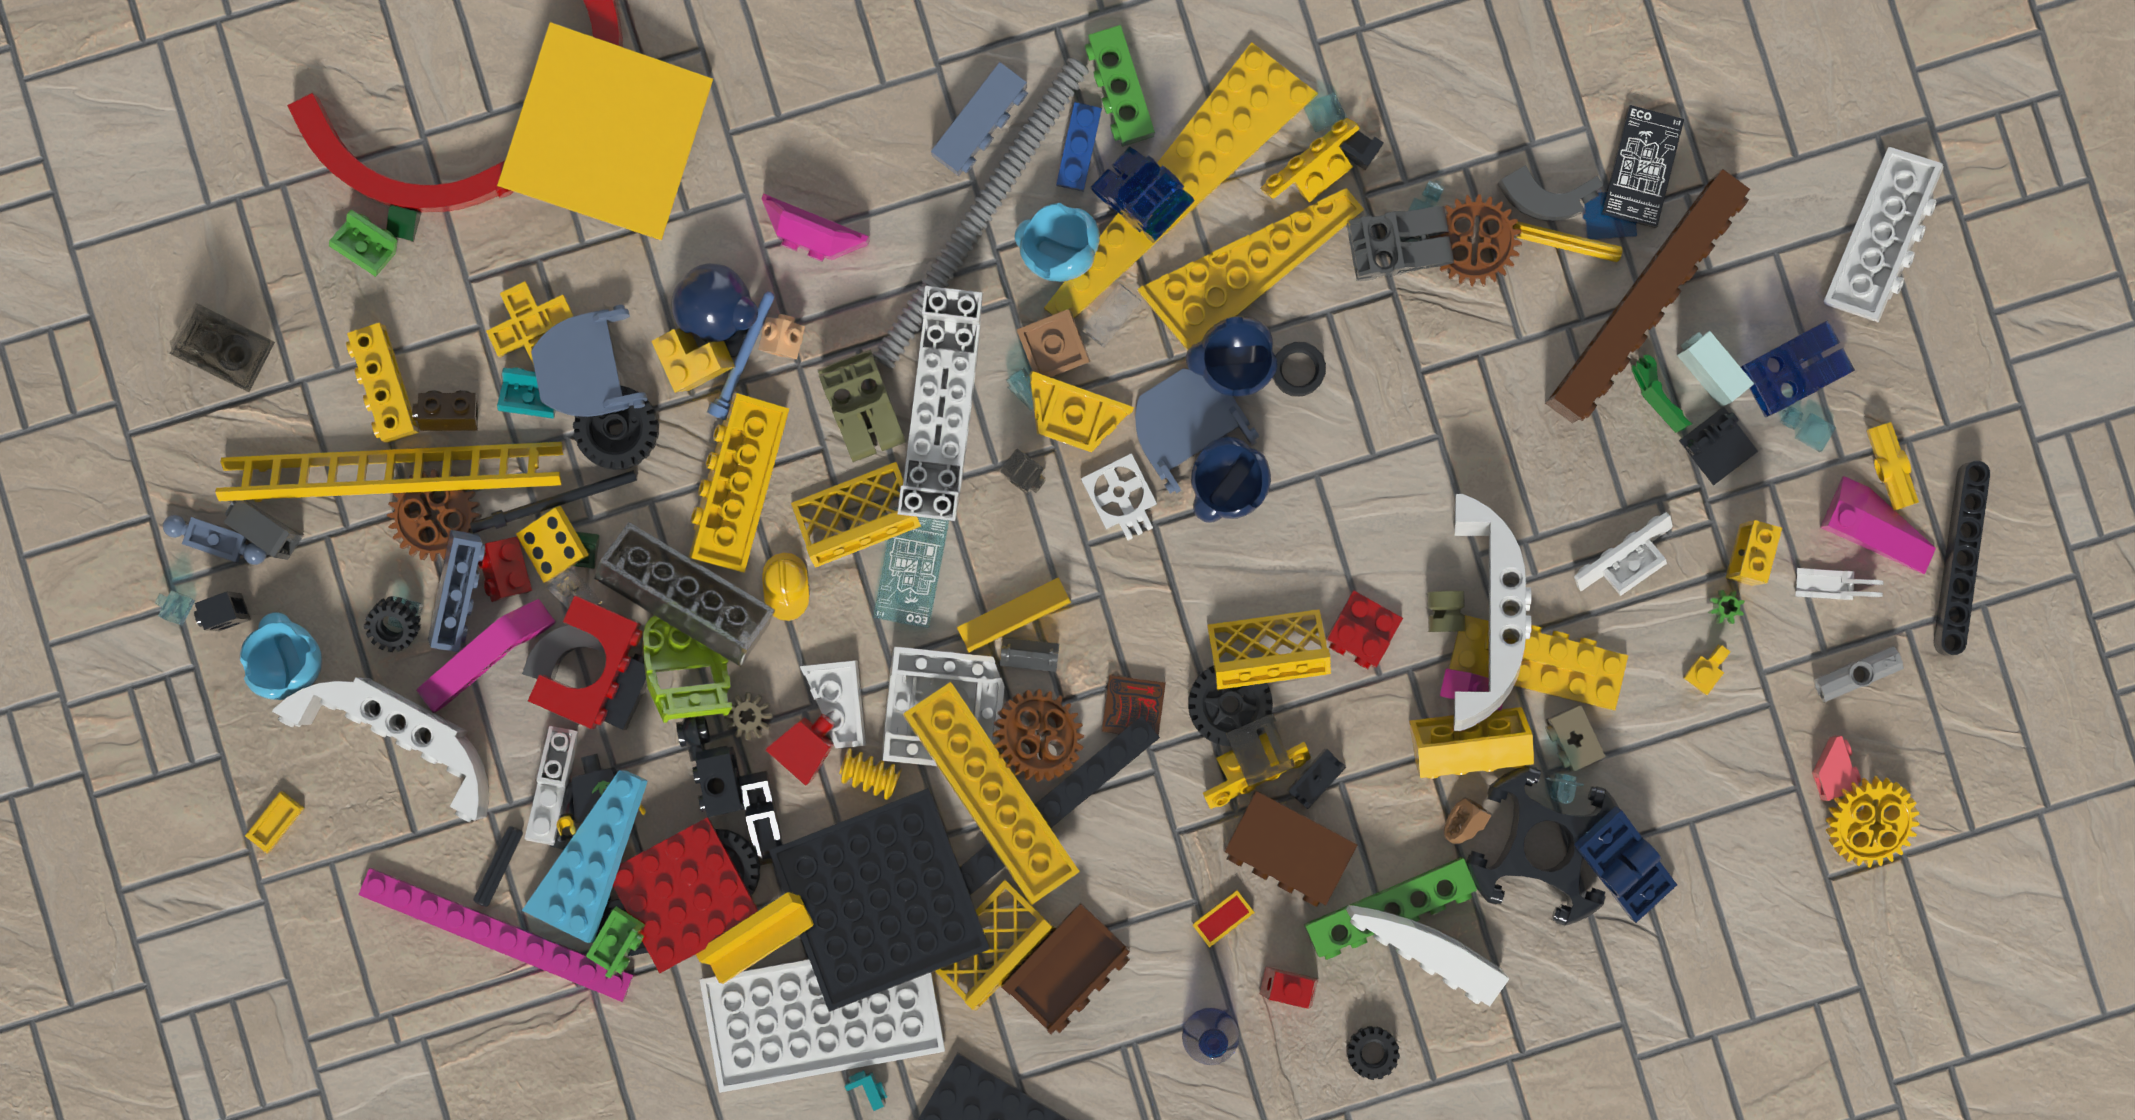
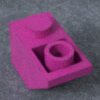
(1462, 681)

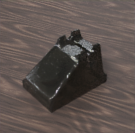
(220, 346)

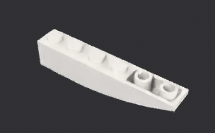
(1435, 952)

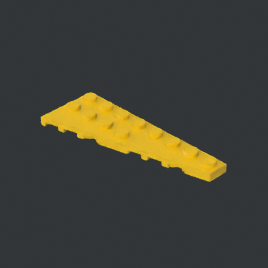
(1242, 271)

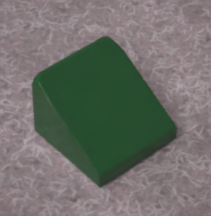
(403, 222)
(591, 543)

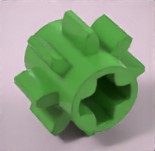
(1733, 603)

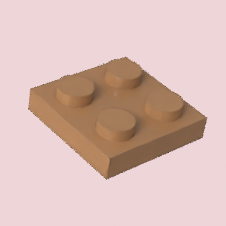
(1054, 344)

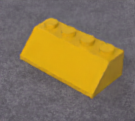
(1492, 744)

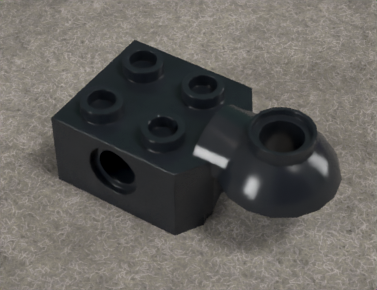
(711, 763)

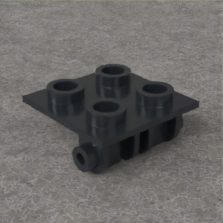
(1718, 445)

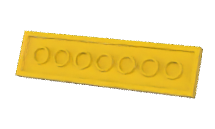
(991, 793)

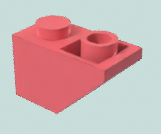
(1835, 769)

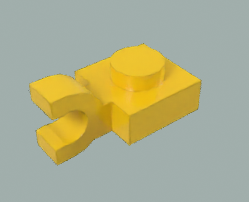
(1705, 672)

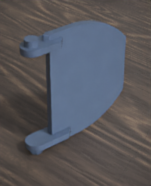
(579, 367)
(1182, 419)

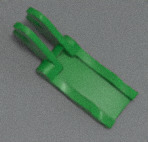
(1652, 392)

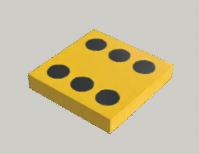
(552, 544)

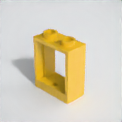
(1759, 546)

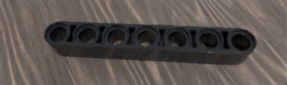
(1971, 547)

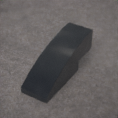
(760, 814)

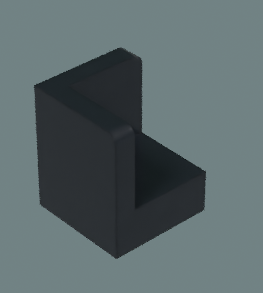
(1361, 149)

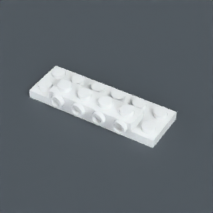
(1885, 234)

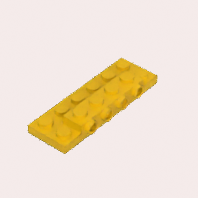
(737, 482)
(1548, 664)

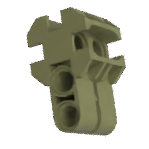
(849, 375)

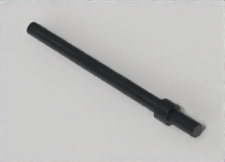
(500, 519)

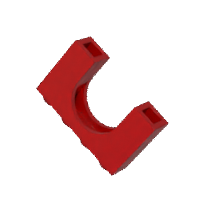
(617, 637)

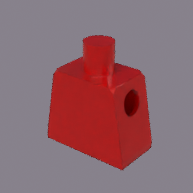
(804, 748)
(1288, 987)

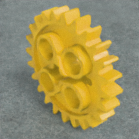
(1872, 821)

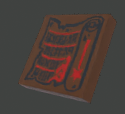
(1129, 700)

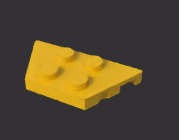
(1074, 413)

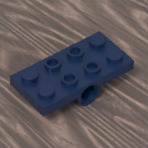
(1626, 864)

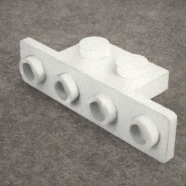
(1630, 560)

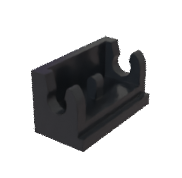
(1316, 778)

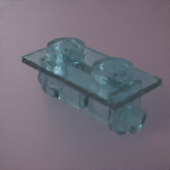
(1563, 788)

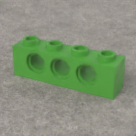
(1113, 42)

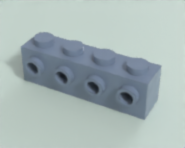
(979, 120)
(455, 591)

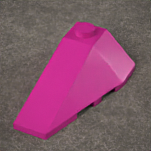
(1870, 522)

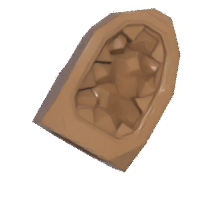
(1465, 821)

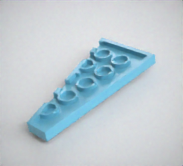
(584, 873)

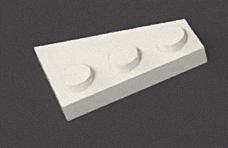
(839, 697)

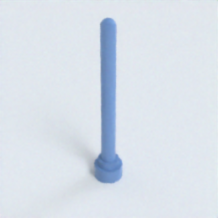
(721, 405)

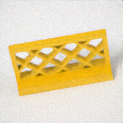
(857, 536)
(1271, 666)
(1011, 959)

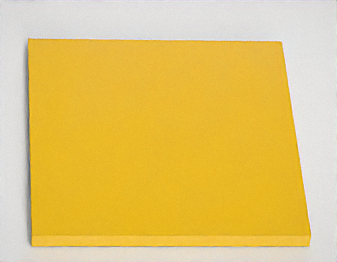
(605, 131)

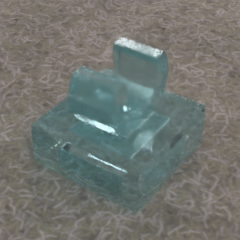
(174, 607)

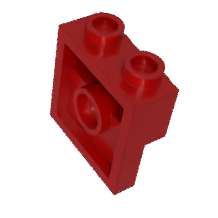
(1363, 630)

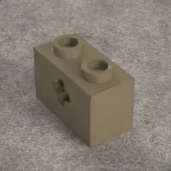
(1587, 749)

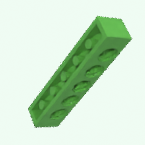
(1454, 871)

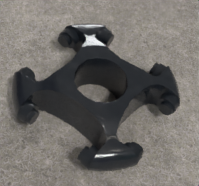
(1513, 858)

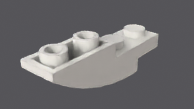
(552, 781)

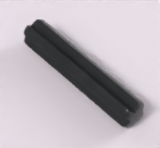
(498, 866)

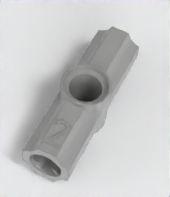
(1874, 667)

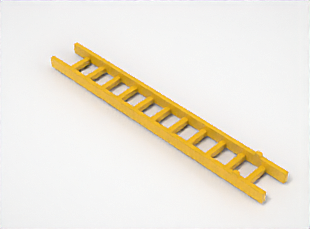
(389, 485)

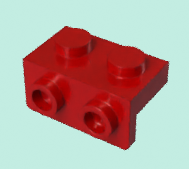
(504, 569)

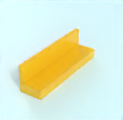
(1013, 615)
(756, 937)

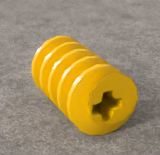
(869, 774)

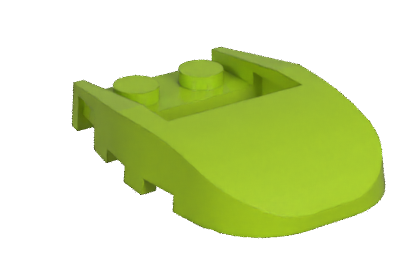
(671, 649)

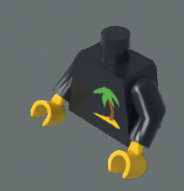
(585, 792)

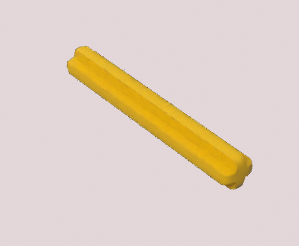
(1569, 242)

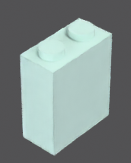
(1714, 368)

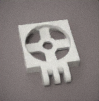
(1131, 516)

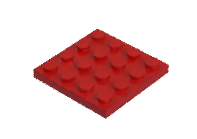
(683, 894)

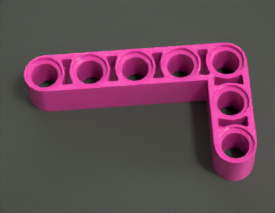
(484, 652)

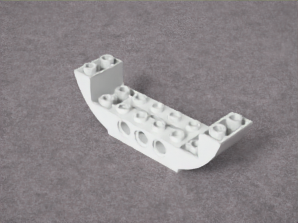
(941, 403)
(447, 741)

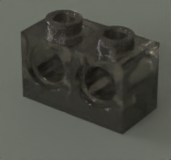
(1023, 472)

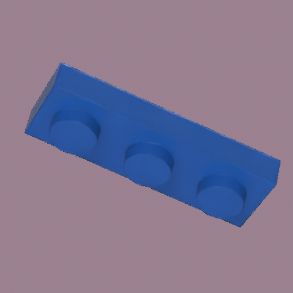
(1079, 147)

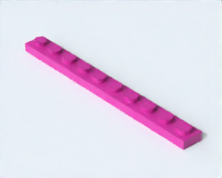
(493, 933)

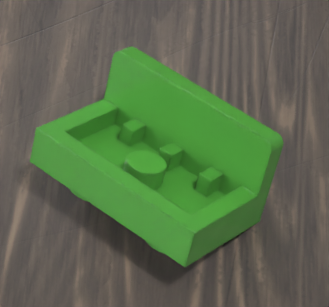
(364, 243)
(615, 942)

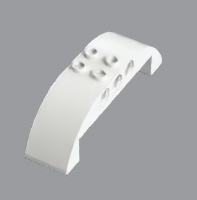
(1505, 566)

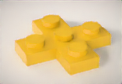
(527, 320)

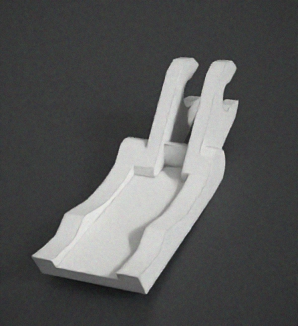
(1831, 584)

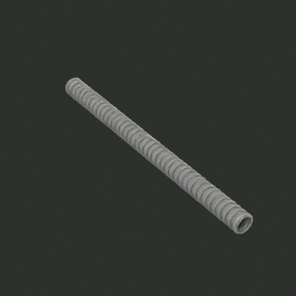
(983, 208)

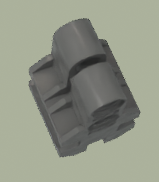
(1403, 255)

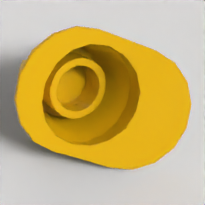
(786, 586)

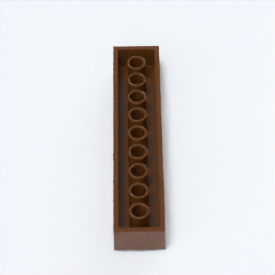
(1648, 295)

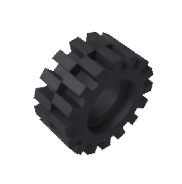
(385, 636)
(1379, 1069)

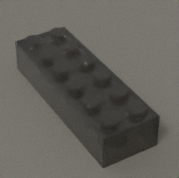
(684, 594)

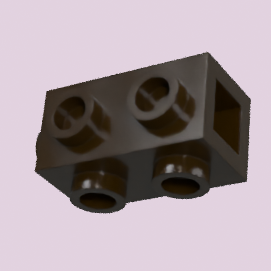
(446, 411)

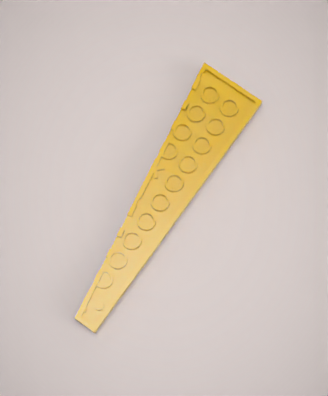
(1226, 130)

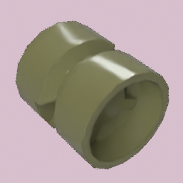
(1446, 611)

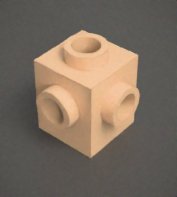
(781, 336)

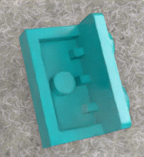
(521, 394)

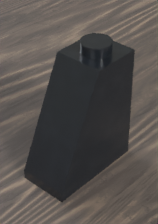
(630, 691)

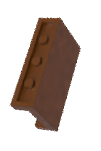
(1289, 849)
(1067, 969)

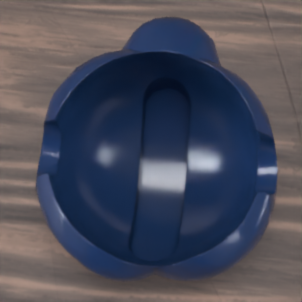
(713, 303)
(1234, 356)
(1229, 480)

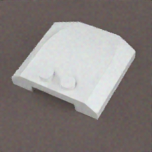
(921, 673)

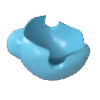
(1058, 242)
(280, 658)

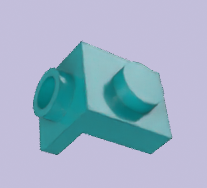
(875, 1091)

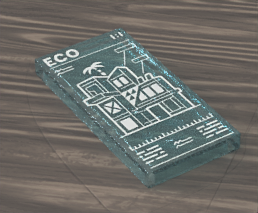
(912, 574)

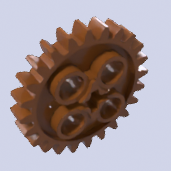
(1501, 242)
(412, 529)
(1014, 733)

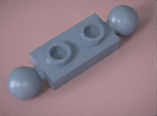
(213, 539)

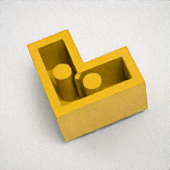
(686, 363)

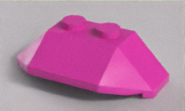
(811, 232)

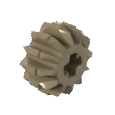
(750, 725)

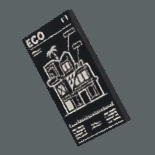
(1642, 166)

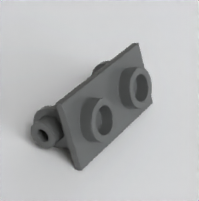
(1029, 654)

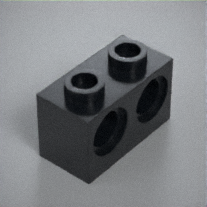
(221, 611)

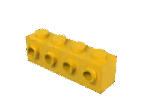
(382, 382)

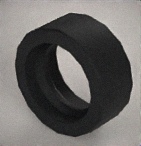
(1320, 369)

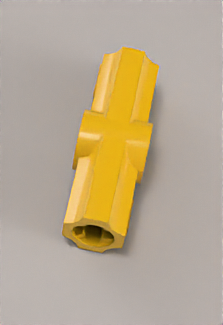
(1892, 466)

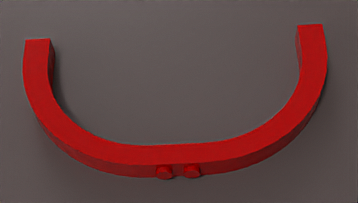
(334, 155)

